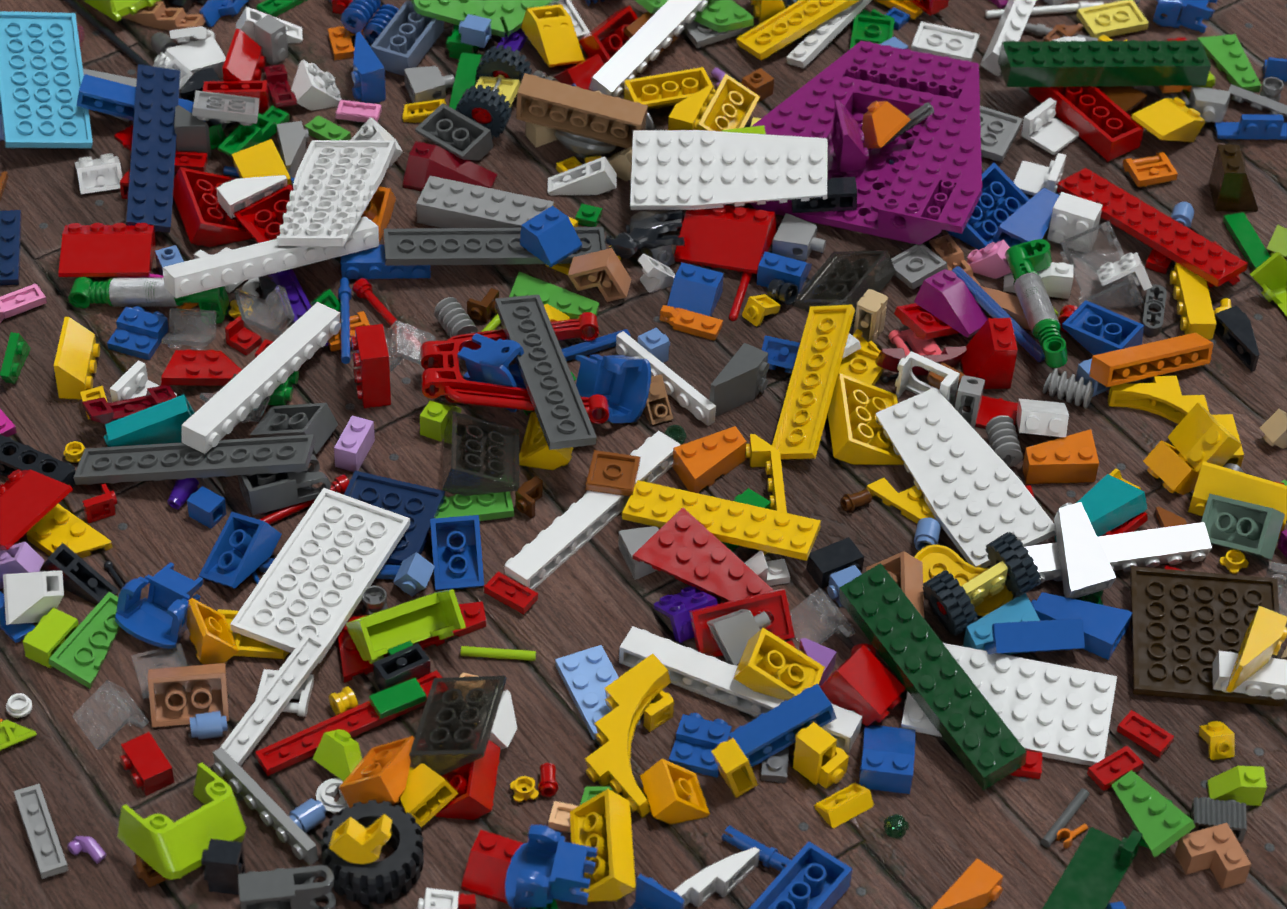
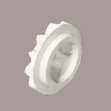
(327, 791)

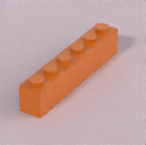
(1151, 359)

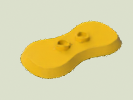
(940, 558)

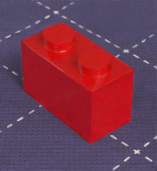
(147, 764)

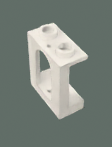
(908, 381)

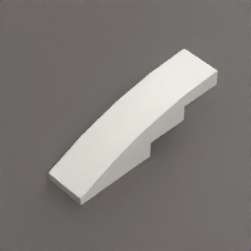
(718, 877)

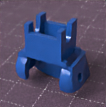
(1191, 16)
(491, 362)
(620, 379)
(164, 614)
(548, 870)

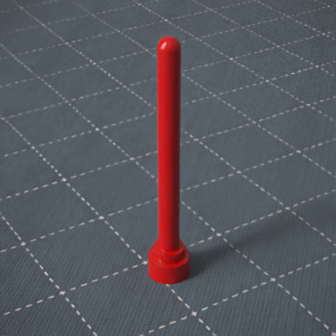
(363, 289)
(740, 296)
(339, 485)

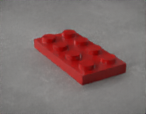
(772, 603)

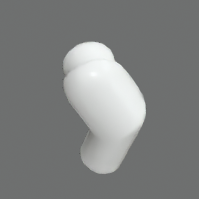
(250, 286)

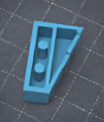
(980, 631)

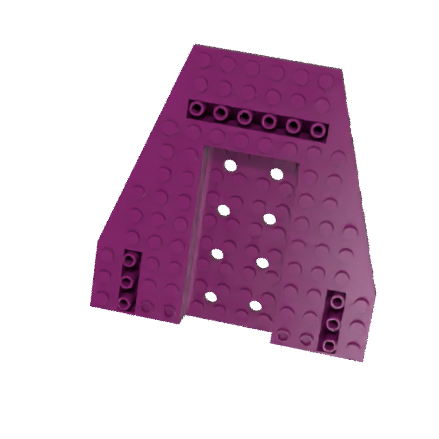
(934, 170)

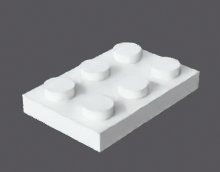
(945, 41)

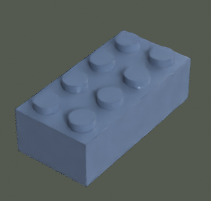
(406, 39)

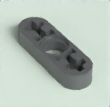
(1158, 304)

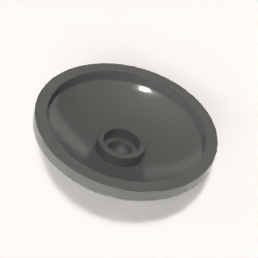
(583, 146)

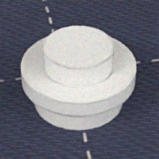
(19, 705)

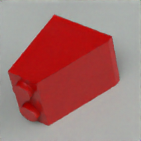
(992, 354)
(863, 687)

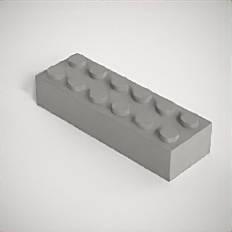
(465, 205)

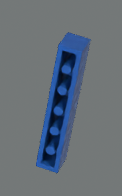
(112, 97)

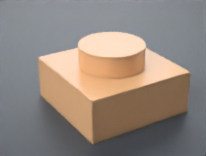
(560, 816)

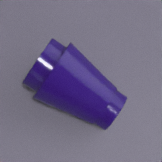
(182, 491)

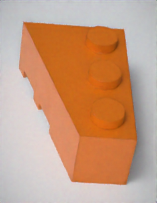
(708, 458)
(1062, 460)

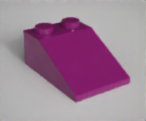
(847, 140)
(951, 302)

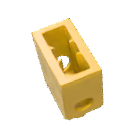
(425, 793)

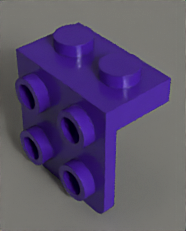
(678, 608)

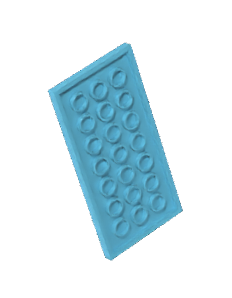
(41, 81)

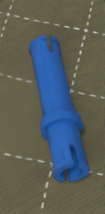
(769, 856)

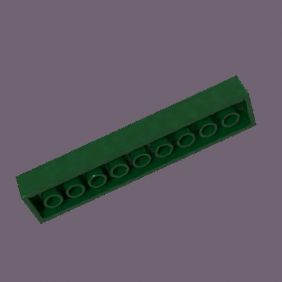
(1103, 63)
(932, 676)

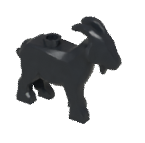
(646, 232)

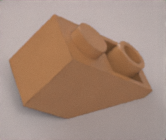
(657, 405)

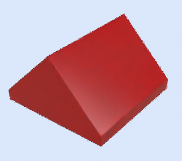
(581, 73)

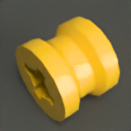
(343, 701)

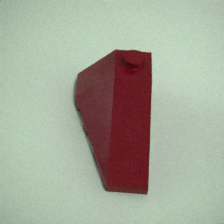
(435, 161)

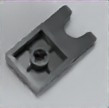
(283, 489)
(287, 888)

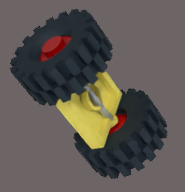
(497, 86)
(1010, 567)

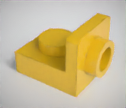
(758, 307)
(659, 711)

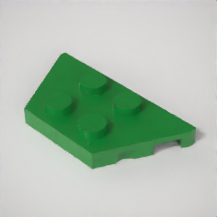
(872, 27)

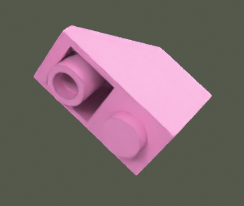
(990, 260)

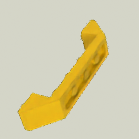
(767, 456)

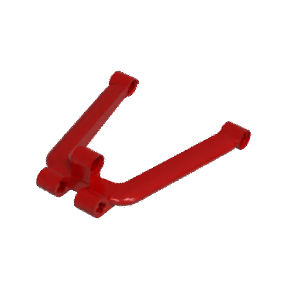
(444, 377)

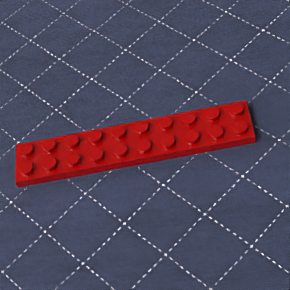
(1155, 228)

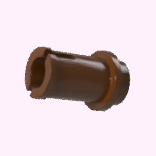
(860, 498)

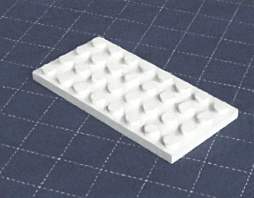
(321, 572)
(1042, 703)

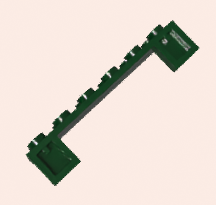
(1094, 871)

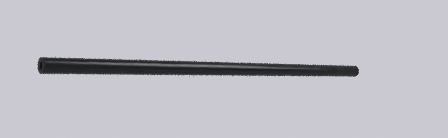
(106, 32)

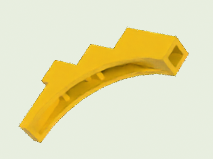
(1165, 399)
(627, 700)

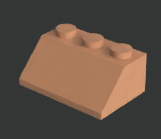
(908, 575)
(186, 691)

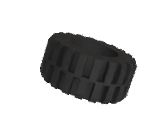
(383, 878)

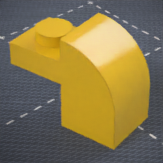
(360, 844)

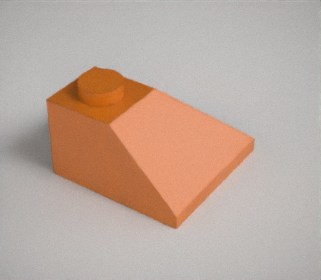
(881, 124)

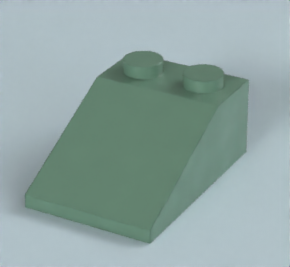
(1242, 526)

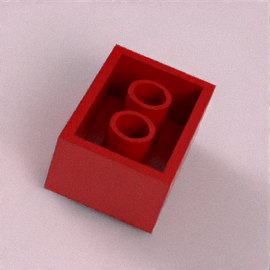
(372, 366)

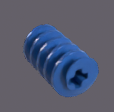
(359, 14)
(379, 22)

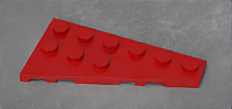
(699, 559)
(353, 664)

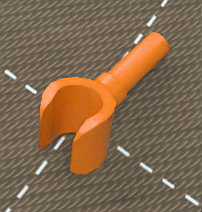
(1070, 835)

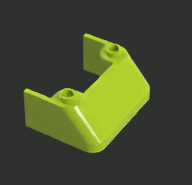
(1273, 279)
(410, 621)
(178, 846)

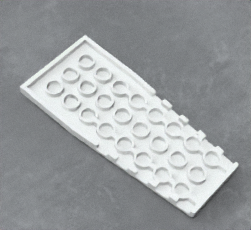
(724, 168)
(333, 190)
(962, 477)

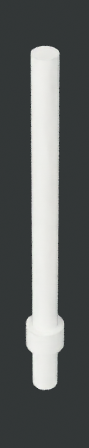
(1047, 9)

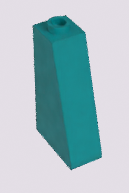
(151, 426)
(1112, 504)

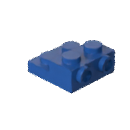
(138, 332)
(695, 742)

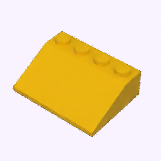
(853, 423)

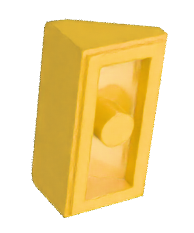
(845, 804)

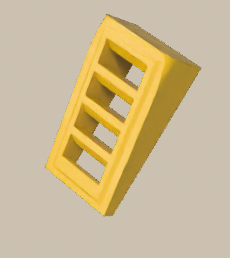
(425, 108)

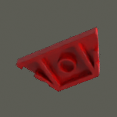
(199, 368)

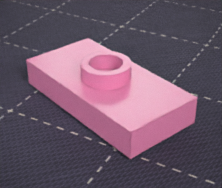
(358, 111)

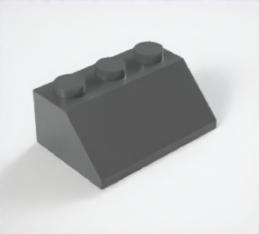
(456, 133)

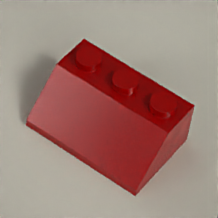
(609, 35)
(243, 59)
(474, 785)
(489, 865)

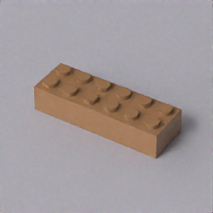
(579, 111)

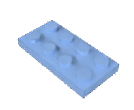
(585, 678)

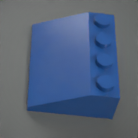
(997, 203)

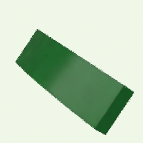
(465, 76)
(249, 136)

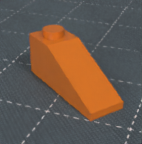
(973, 888)

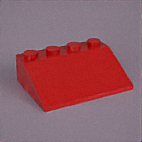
(200, 211)
(265, 216)
(726, 237)
(107, 250)
(25, 502)

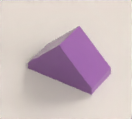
(820, 654)

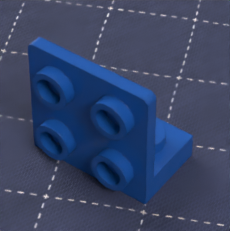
(654, 896)

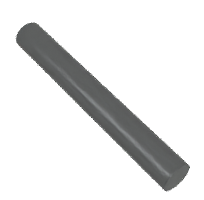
(1065, 817)

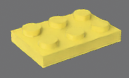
(1112, 19)

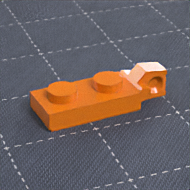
(691, 322)

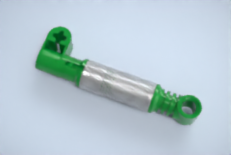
(1024, 263)
(143, 293)

